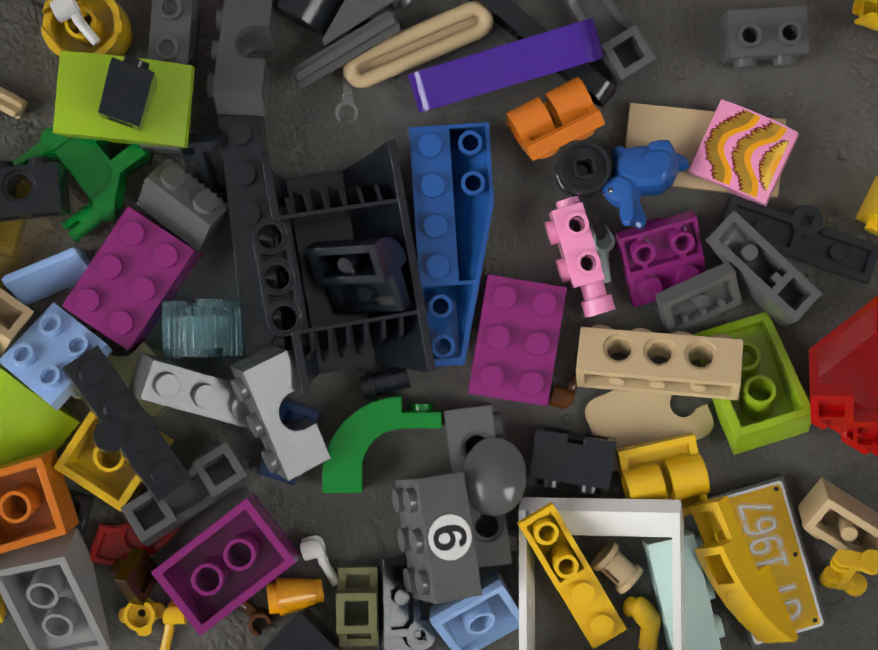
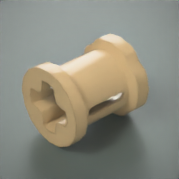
(617, 567)

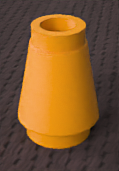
(293, 594)

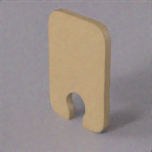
(642, 418)

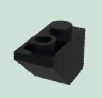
(128, 92)

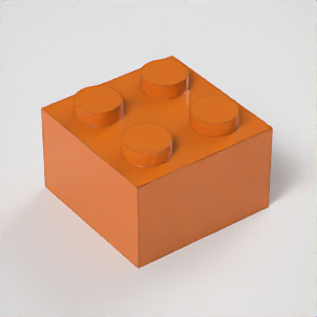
(33, 501)

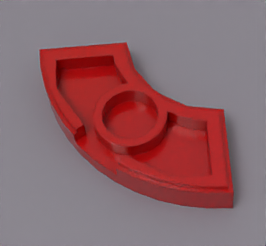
(117, 541)

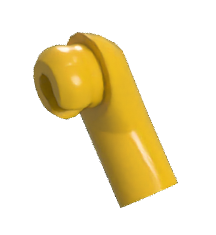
(647, 618)

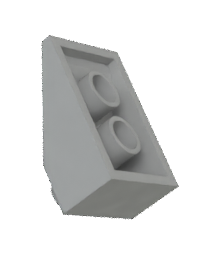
(54, 595)

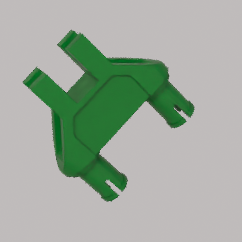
(95, 171)

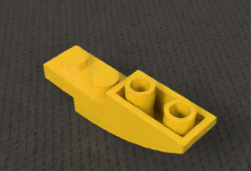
(571, 575)
(740, 583)

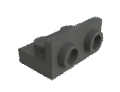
(698, 298)

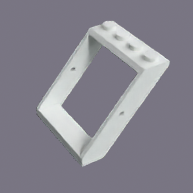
(606, 518)

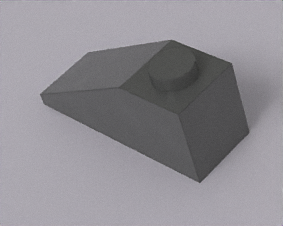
(763, 270)

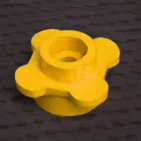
(141, 624)

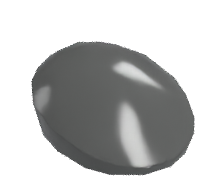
(494, 476)

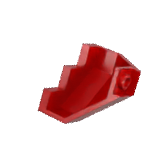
(846, 380)

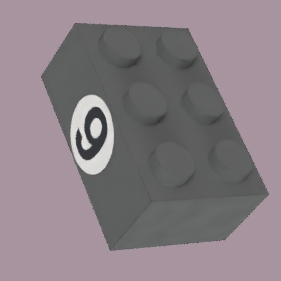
(437, 537)

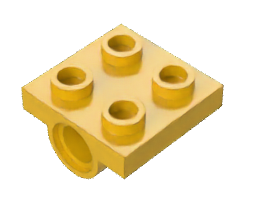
(664, 470)

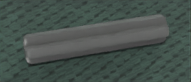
(345, 50)

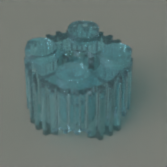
(202, 329)

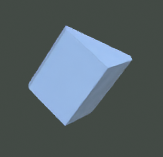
(478, 619)

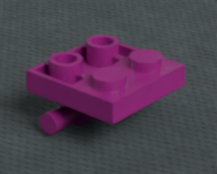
(660, 255)

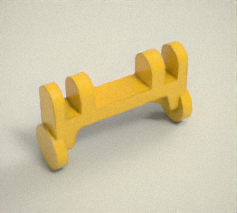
(843, 568)

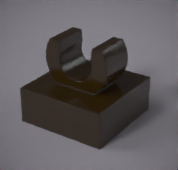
(134, 575)

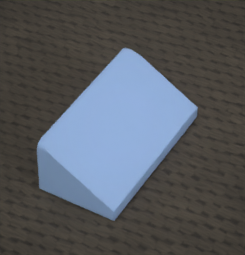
(47, 276)

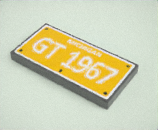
(775, 539)

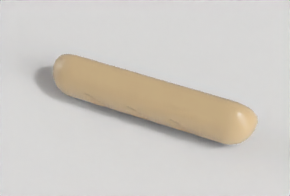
(420, 44)

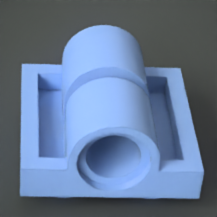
(45, 349)

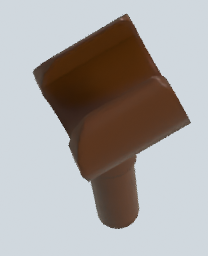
(561, 396)
(253, 613)

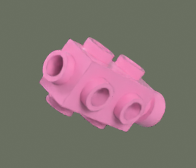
(572, 249)

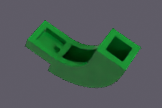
(351, 441)

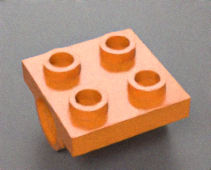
(550, 125)

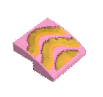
(743, 152)

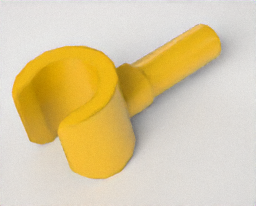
(171, 616)

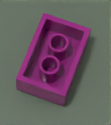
(131, 278)
(517, 340)
(226, 564)

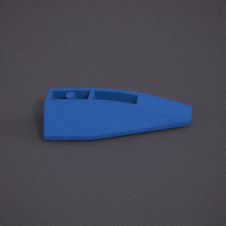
(452, 228)

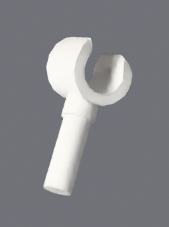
(70, 9)
(314, 547)

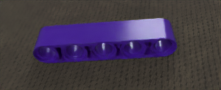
(506, 65)

